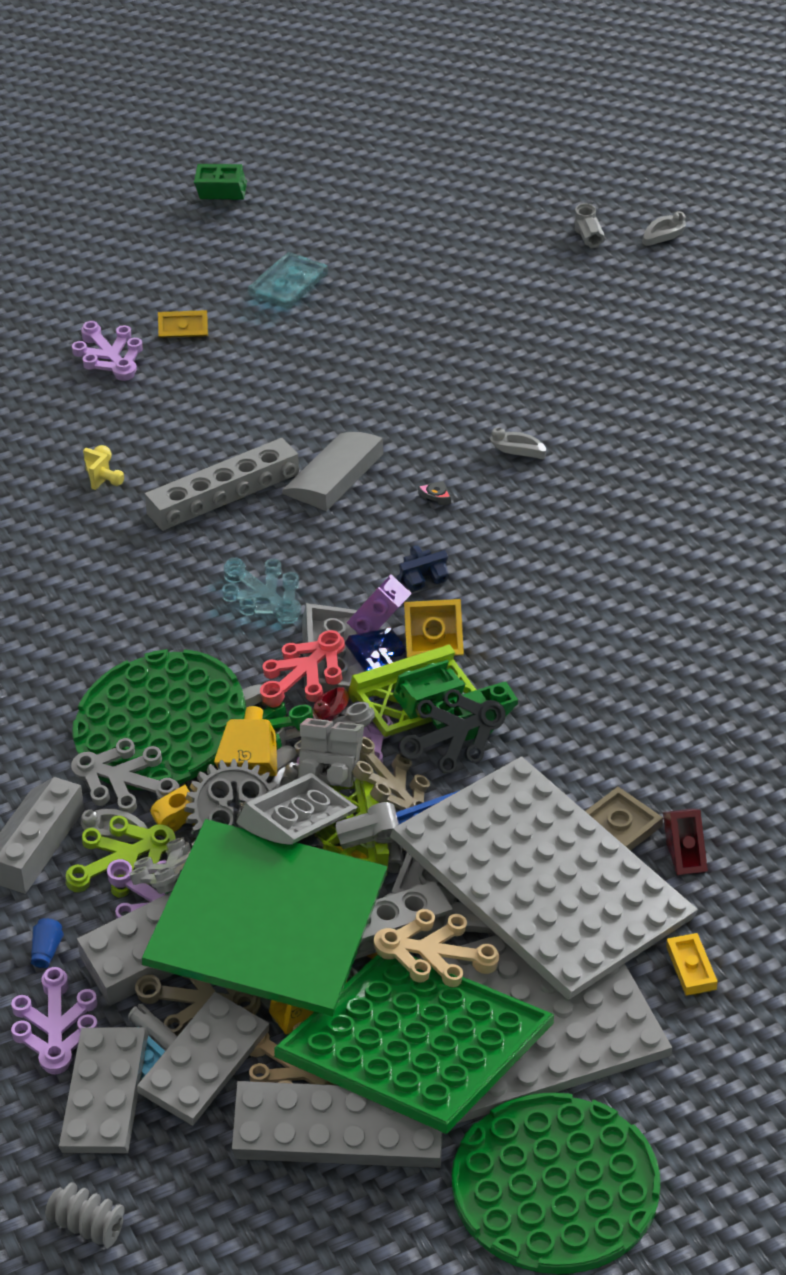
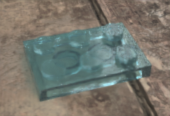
(288, 280)

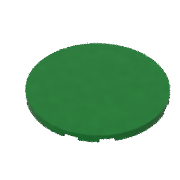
(165, 703)
(555, 1183)

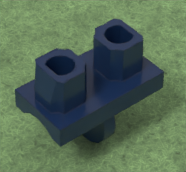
(422, 564)

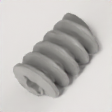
(85, 1215)

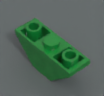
(499, 692)

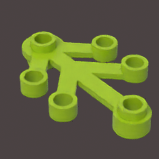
(120, 851)

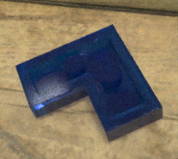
(375, 648)

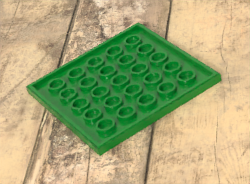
(416, 1043)

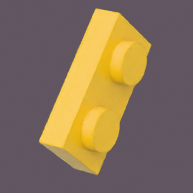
(182, 324)
(691, 964)

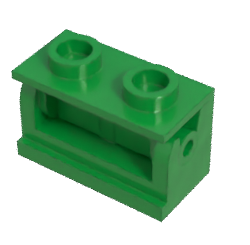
(220, 181)
(425, 684)

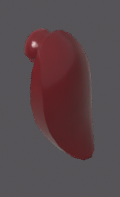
(331, 704)

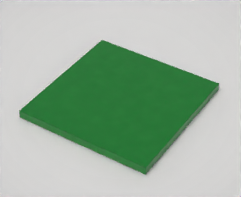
(266, 917)

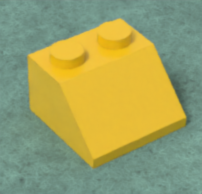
(433, 626)

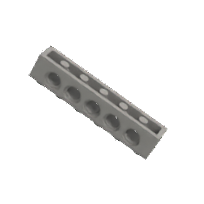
(221, 483)
(401, 909)

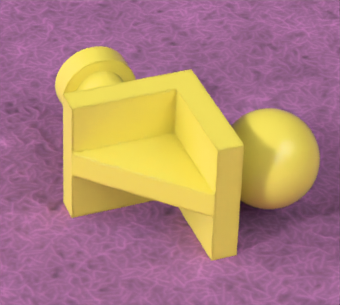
(98, 467)

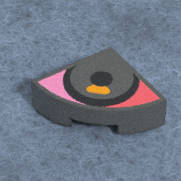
(436, 492)

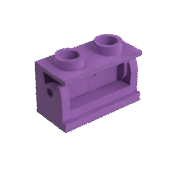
(379, 606)

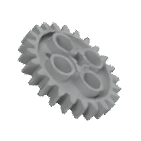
(207, 806)

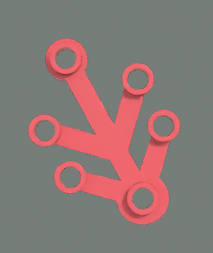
(328, 646)

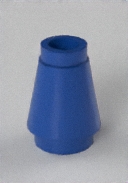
(45, 941)

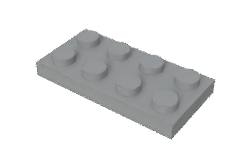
(203, 1058)
(104, 1090)

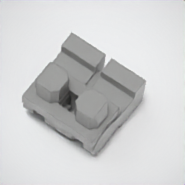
(330, 750)

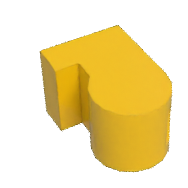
(170, 809)

